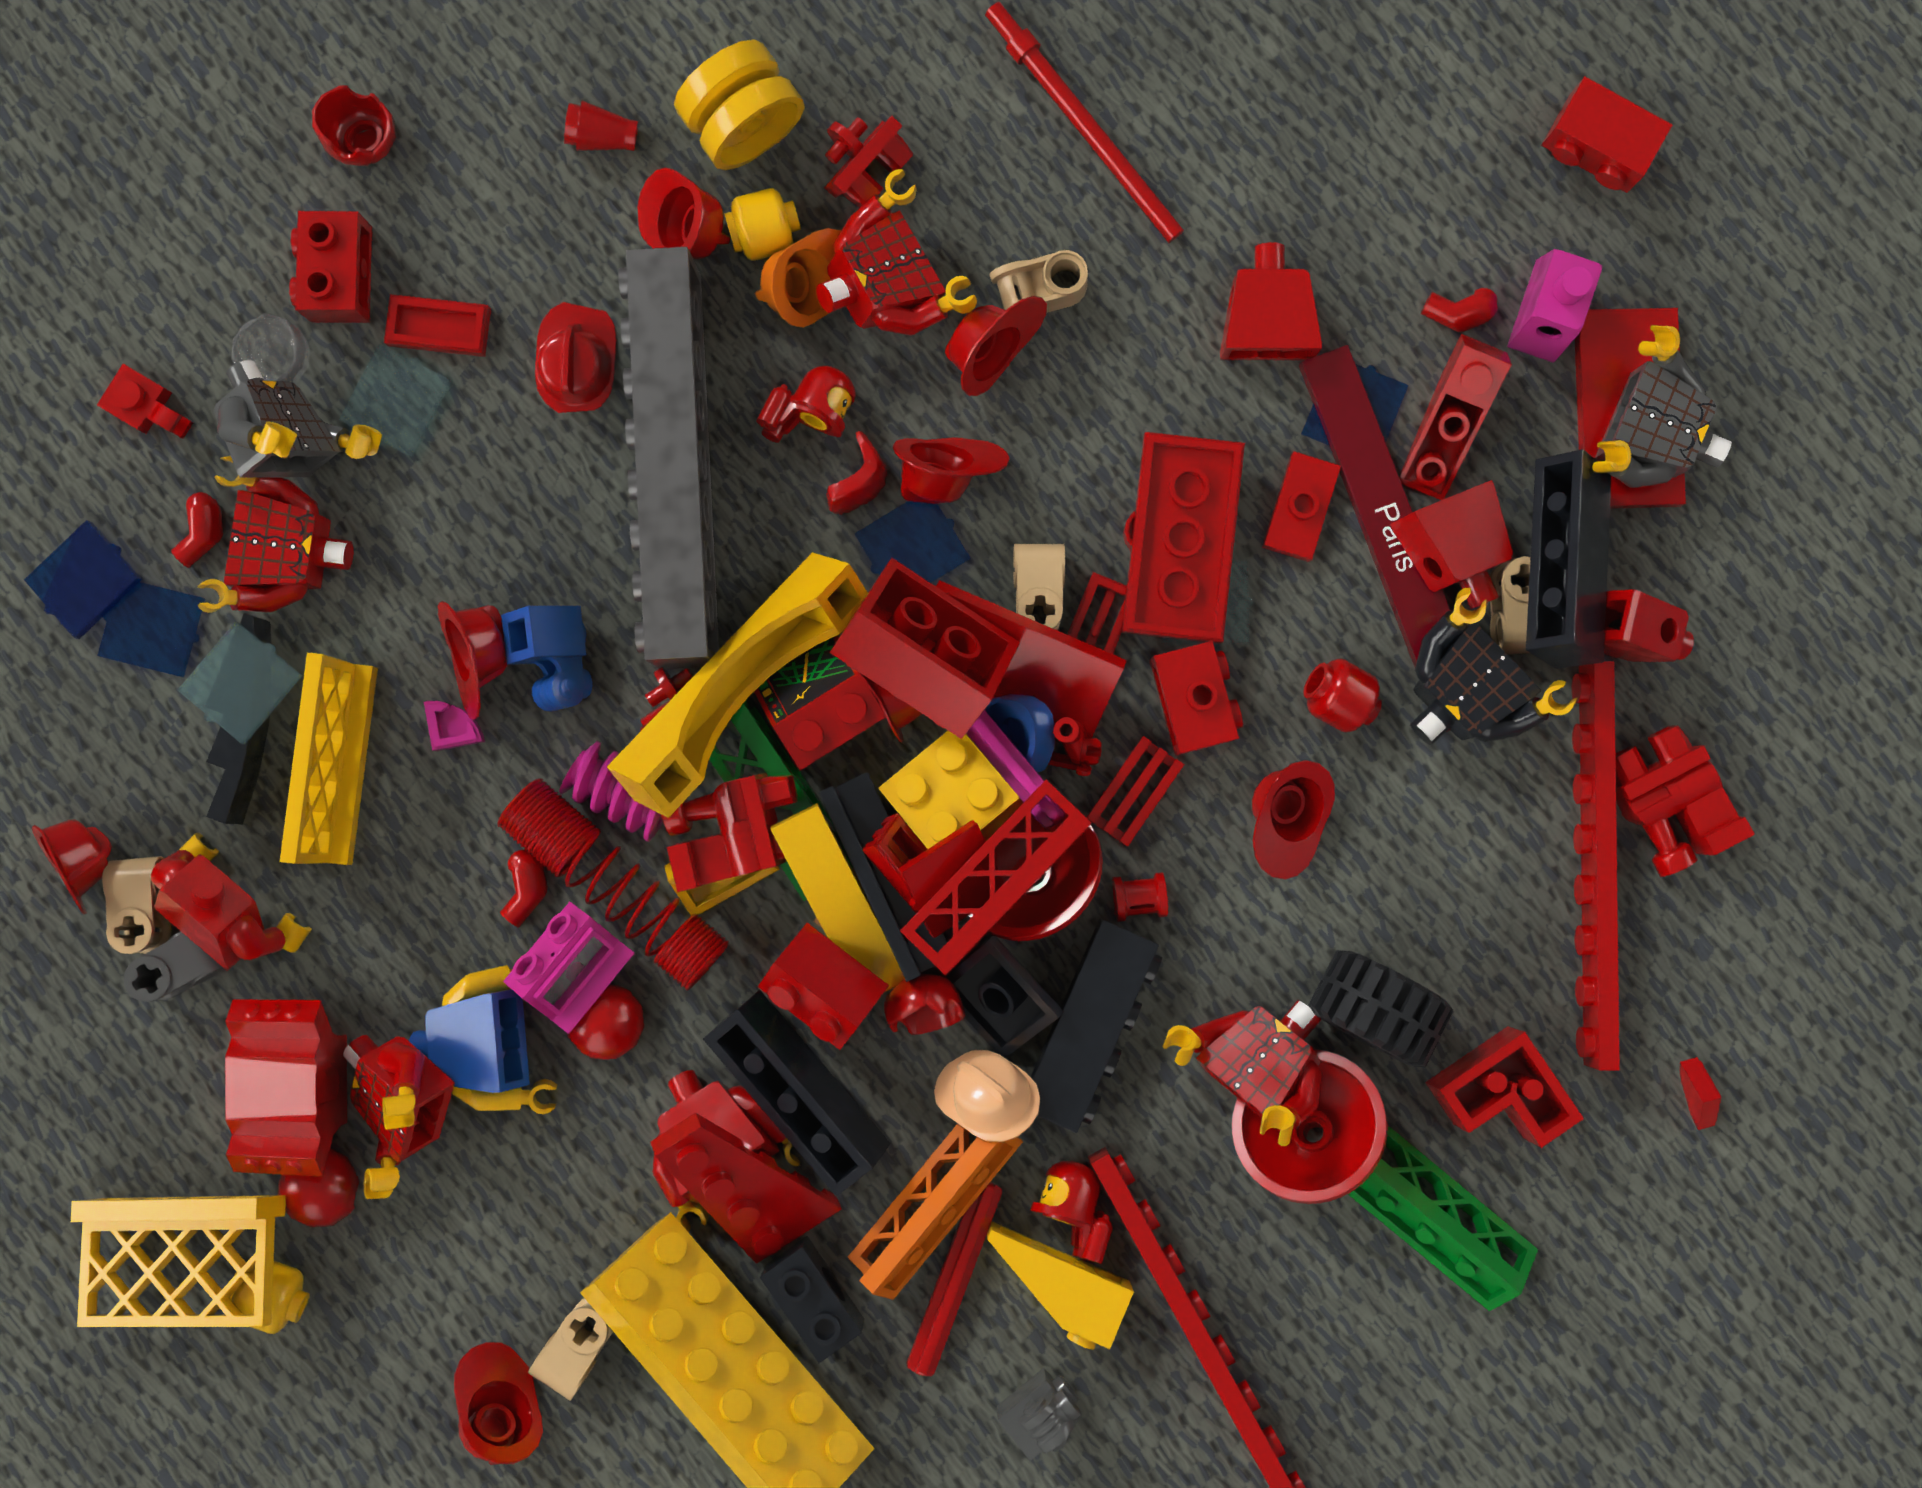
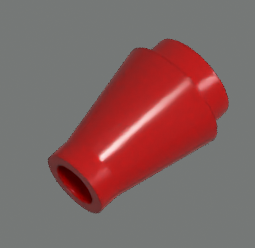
(598, 129)

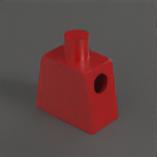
(1271, 311)
(1458, 541)
(1648, 630)

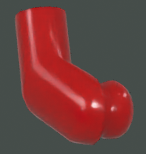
(1462, 314)
(204, 529)
(1074, 740)
(529, 885)

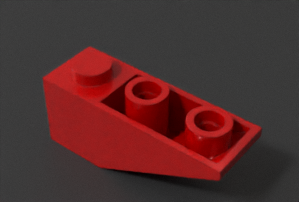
(1454, 416)

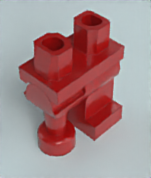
(1678, 785)
(745, 838)

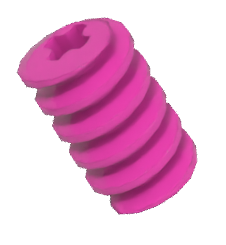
(592, 778)

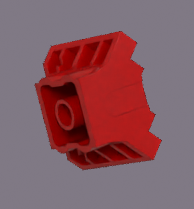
(283, 1086)

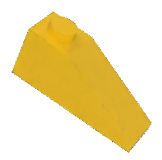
(1074, 1292)

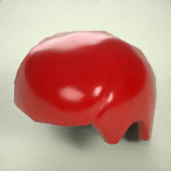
(342, 115)
(923, 1004)
(610, 1025)
(321, 1199)

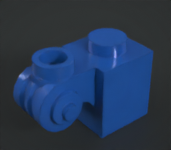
(555, 642)

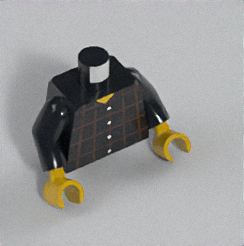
(1475, 683)

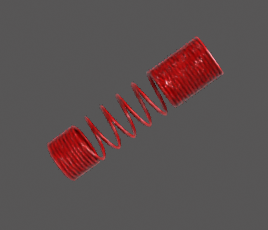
(560, 838)

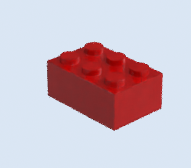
(926, 648)

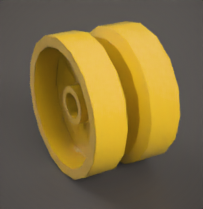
(738, 104)

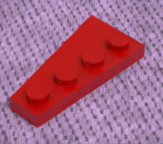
(742, 1189)

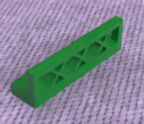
(775, 761)
(1436, 1229)

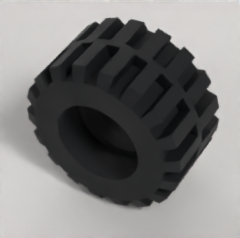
(1381, 1008)

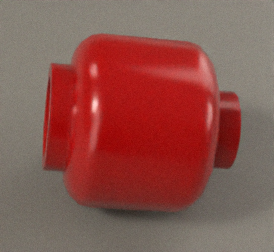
(1342, 695)

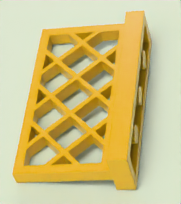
(328, 761)
(164, 1216)

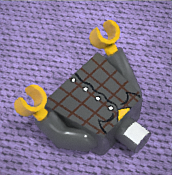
(1660, 420)
(278, 432)

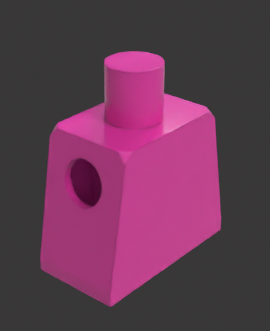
(1557, 298)

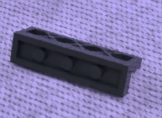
(856, 815)

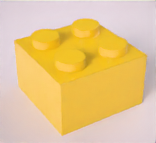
(948, 789)

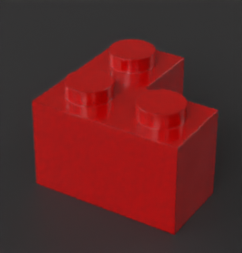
(1509, 1077)

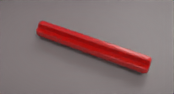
(953, 1282)

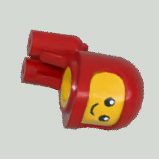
(817, 403)
(1071, 1198)

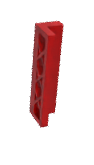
(1010, 892)

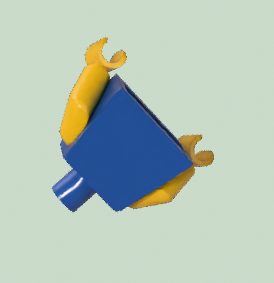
(482, 1044)

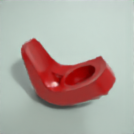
(862, 485)

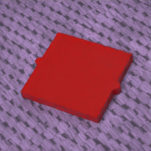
(937, 865)

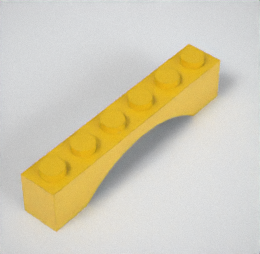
(674, 748)

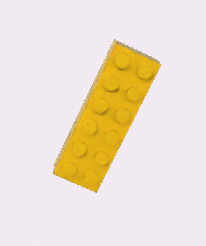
(724, 1364)

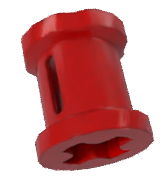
(1140, 896)

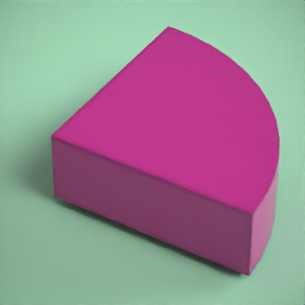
(450, 726)

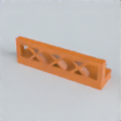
(935, 1217)

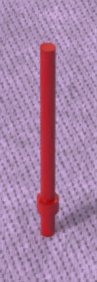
(1025, 49)

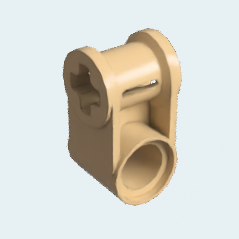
(1035, 279)
(1040, 580)
(1510, 610)
(131, 904)
(571, 1351)

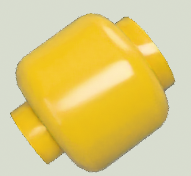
(761, 223)
(287, 1298)

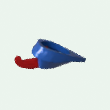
(1030, 729)

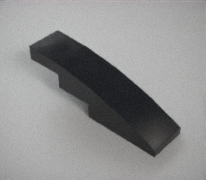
(239, 760)

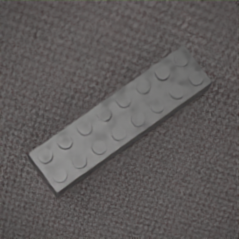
(670, 458)

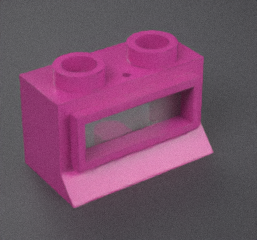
(568, 967)

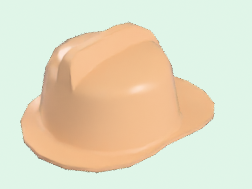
(987, 1095)

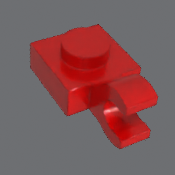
(142, 403)

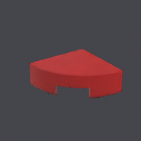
(1700, 1093)

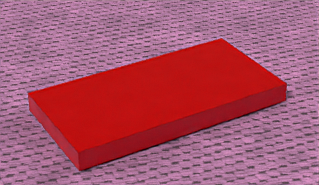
(1604, 359)
(1183, 537)
(1050, 665)

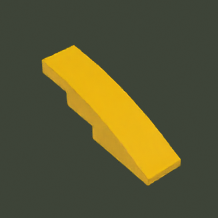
(835, 892)

